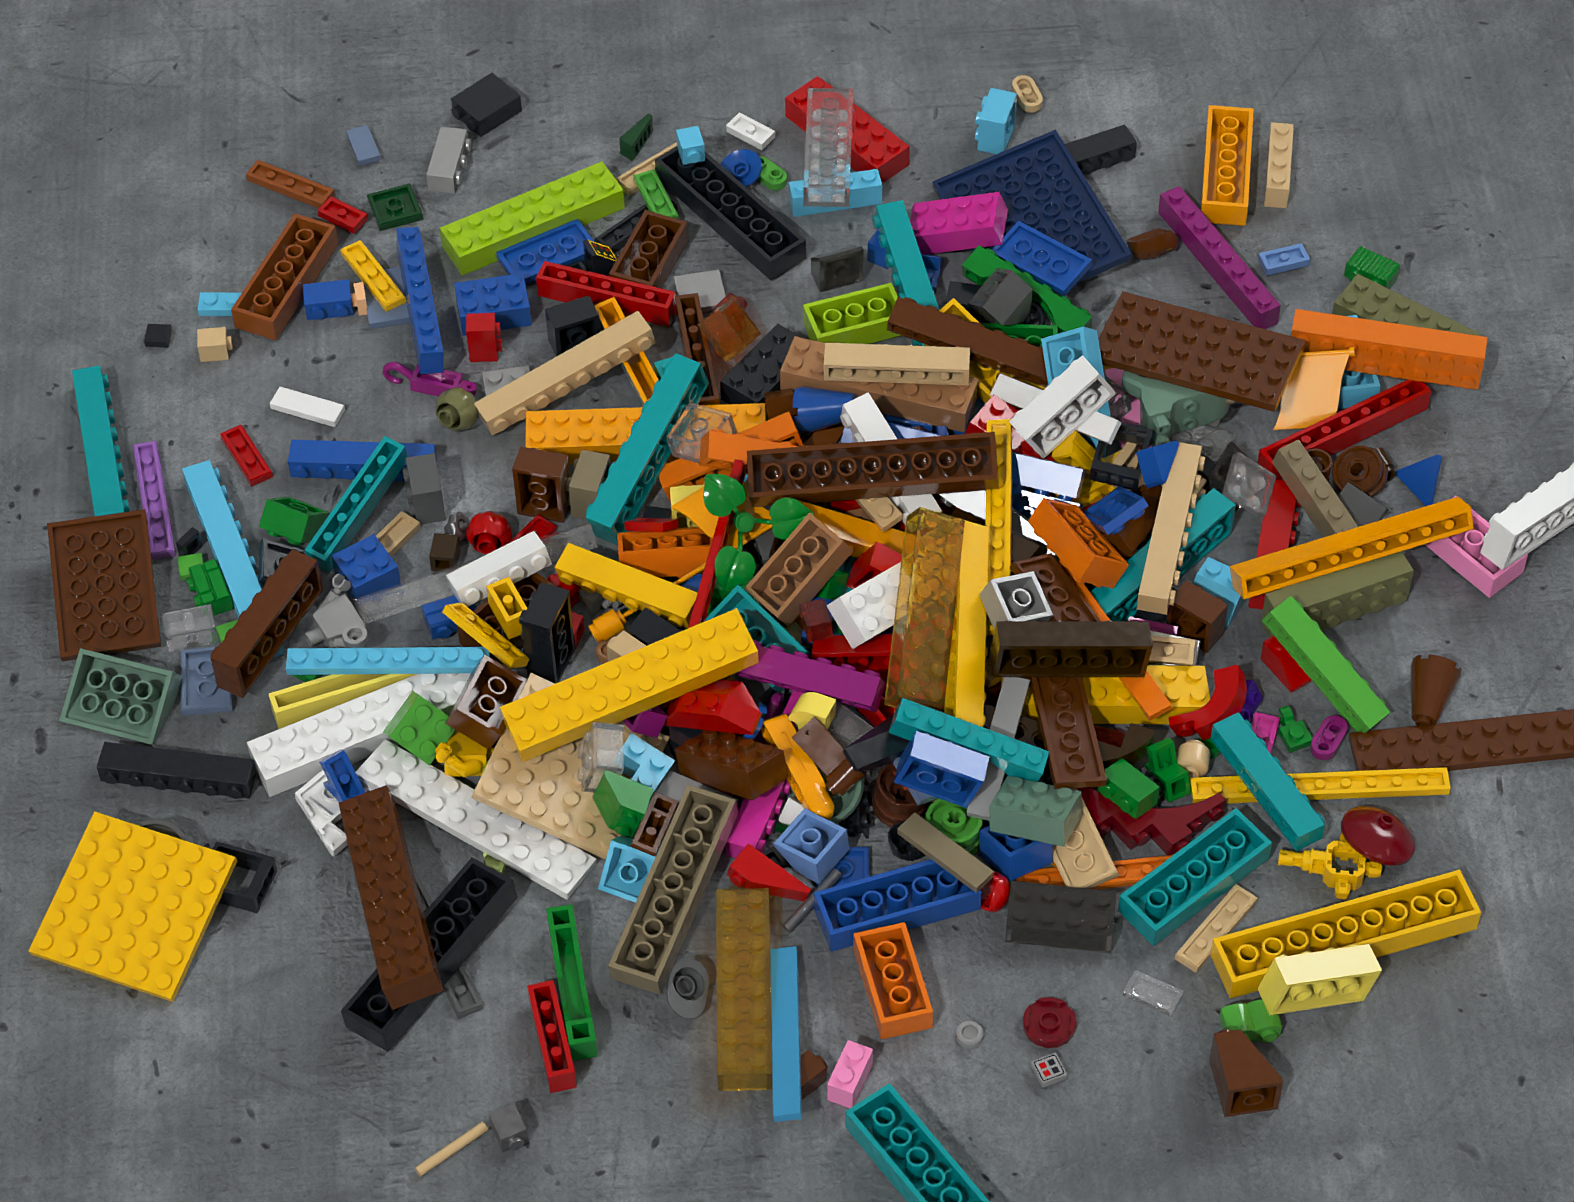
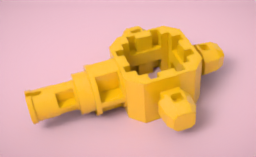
(1321, 863)

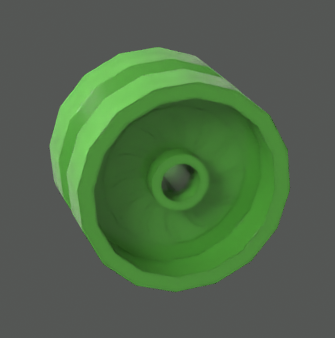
(955, 824)

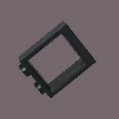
(1115, 474)
(260, 884)

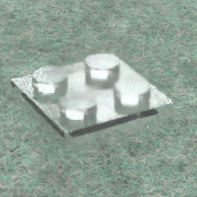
(1249, 485)

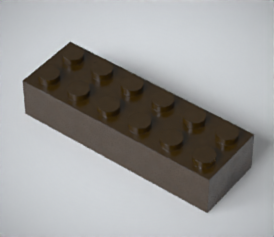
(1070, 649)

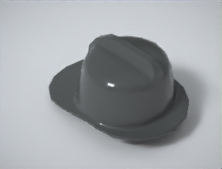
(687, 988)

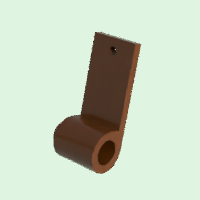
(828, 756)

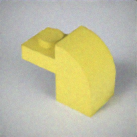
(811, 705)

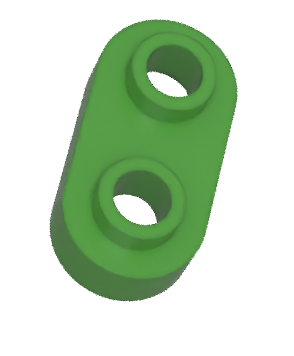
(772, 175)

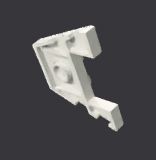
(323, 812)

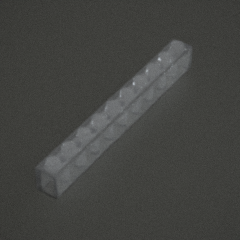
(436, 586)

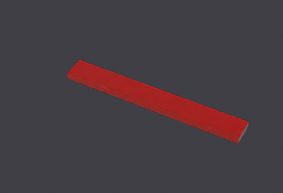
(718, 542)

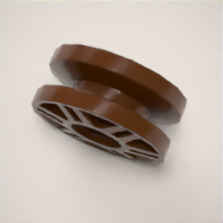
(1356, 459)

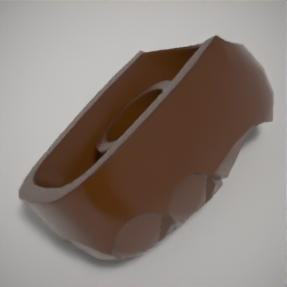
(1152, 243)

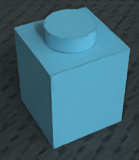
(690, 145)

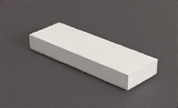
(307, 406)

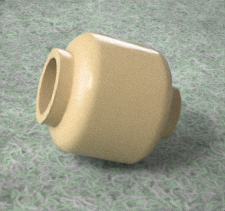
(1194, 758)

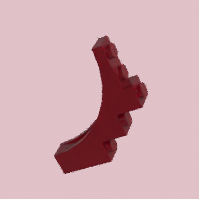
(1166, 827)

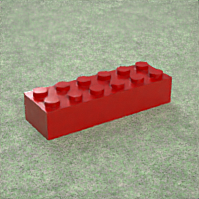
(871, 142)

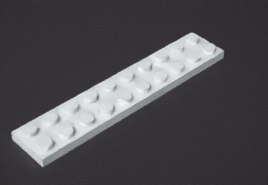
(450, 806)

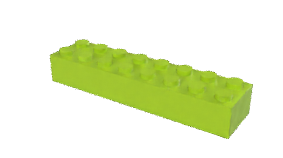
(580, 196)

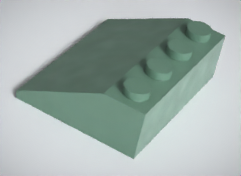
(119, 696)

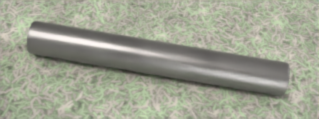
(808, 904)

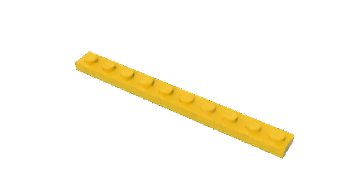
(1000, 507)
(1335, 785)

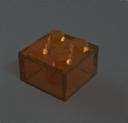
(729, 329)

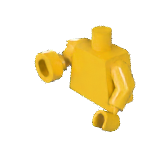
(462, 756)

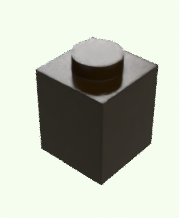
(444, 551)

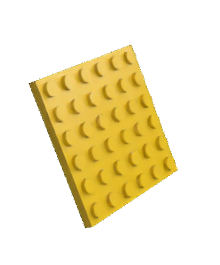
(133, 906)

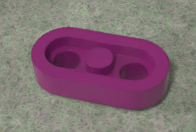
(1327, 739)

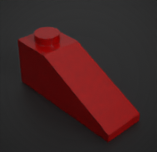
(755, 870)

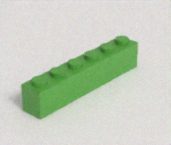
(1325, 665)

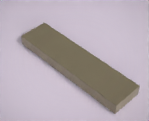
(945, 852)

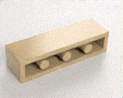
(1278, 165)

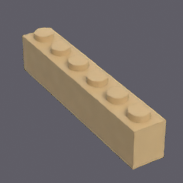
(896, 364)

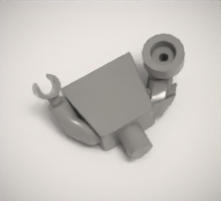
(337, 620)

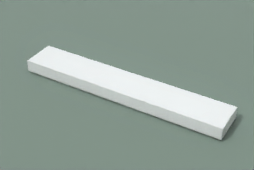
(1021, 394)

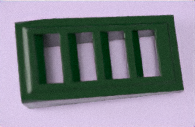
(635, 137)

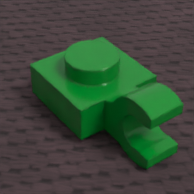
(1293, 734)

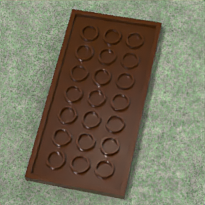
(1199, 351)

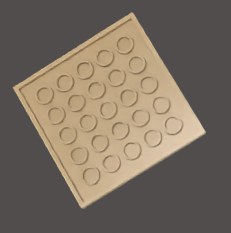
(547, 787)

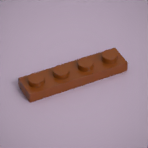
(289, 184)

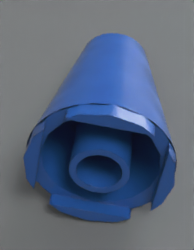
(818, 407)

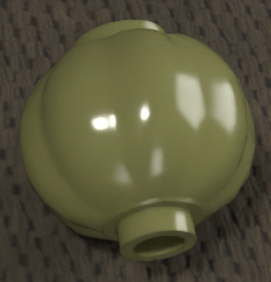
(456, 409)

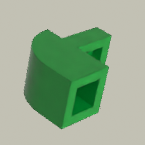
(1164, 766)

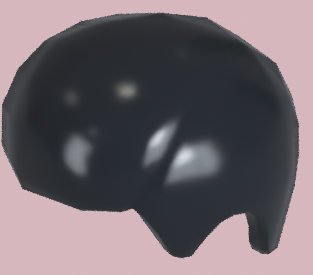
(900, 847)

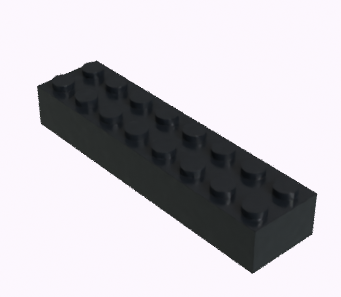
(733, 212)
(455, 926)

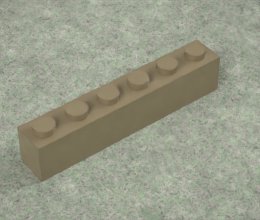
(1312, 490)

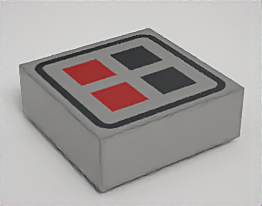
(1048, 1070)

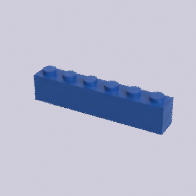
(340, 458)

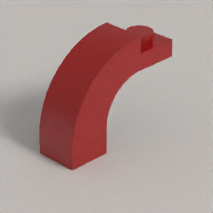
(1226, 701)

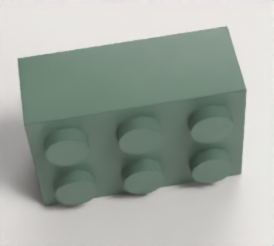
(1035, 811)

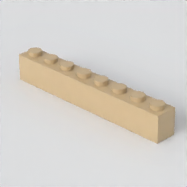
(565, 373)
(1169, 530)

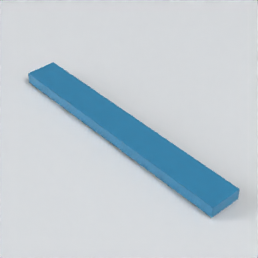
(785, 1034)

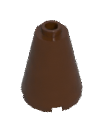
(1431, 687)

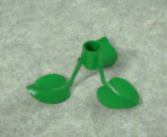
(724, 494)

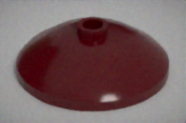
(1378, 835)

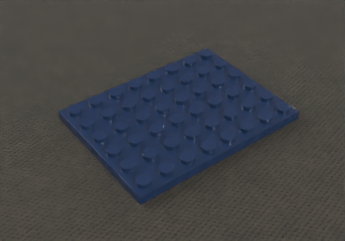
(1046, 193)

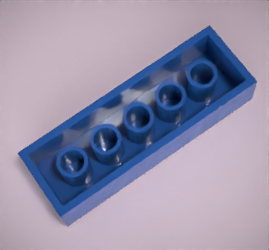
(908, 894)

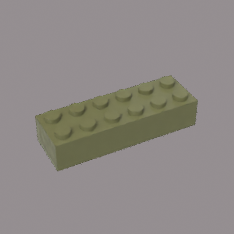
(1379, 303)
(1348, 591)

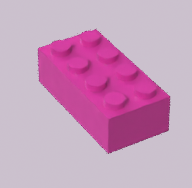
(959, 223)

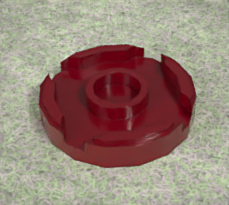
(1049, 1022)

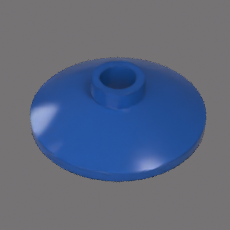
(743, 161)

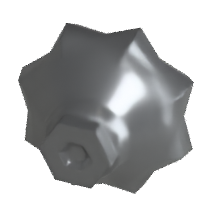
(457, 525)

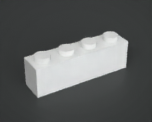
(513, 560)

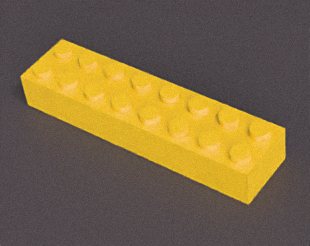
(1112, 704)

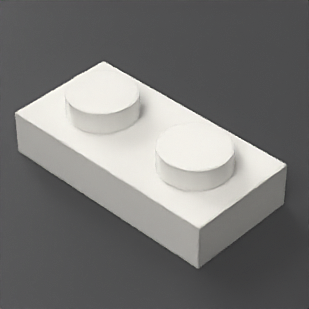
(750, 131)

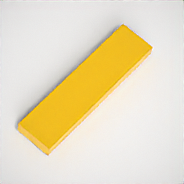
(373, 275)
(485, 635)

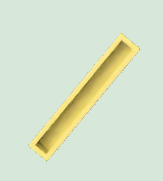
(324, 693)

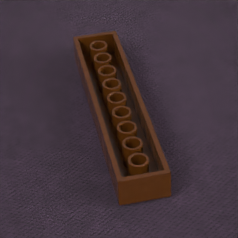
(873, 469)
(390, 898)

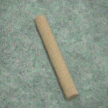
(451, 1149)

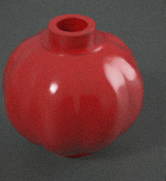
(486, 529)

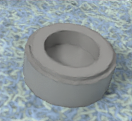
(969, 1034)

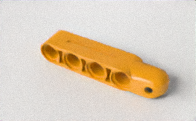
(801, 770)

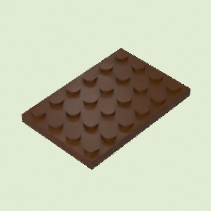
(104, 584)

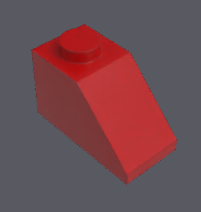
(1283, 665)

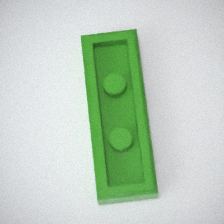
(654, 193)

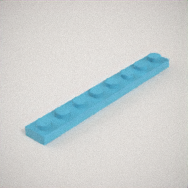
(383, 660)

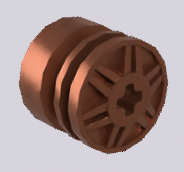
(893, 801)

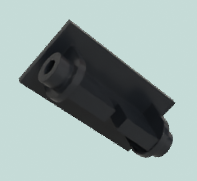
(860, 820)

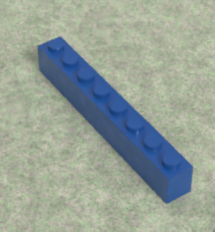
(419, 300)

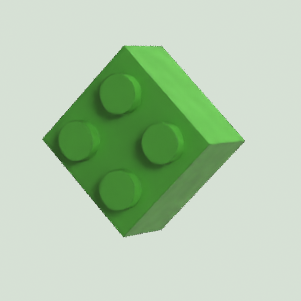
(419, 727)

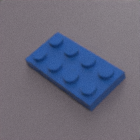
(558, 246)
(1043, 258)
(1115, 510)

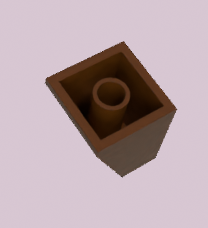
(1243, 1075)

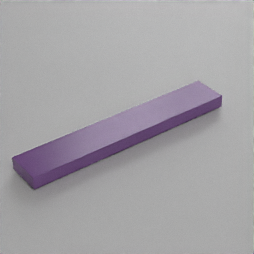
(154, 499)

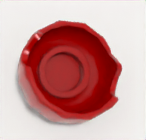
(995, 893)

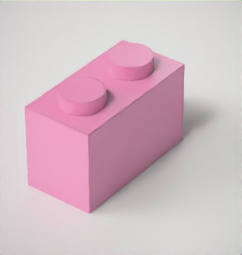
(850, 1074)

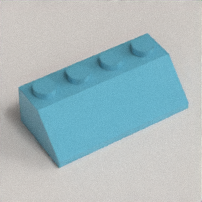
(1069, 346)

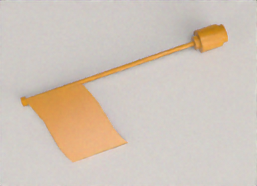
(1313, 389)
(693, 507)

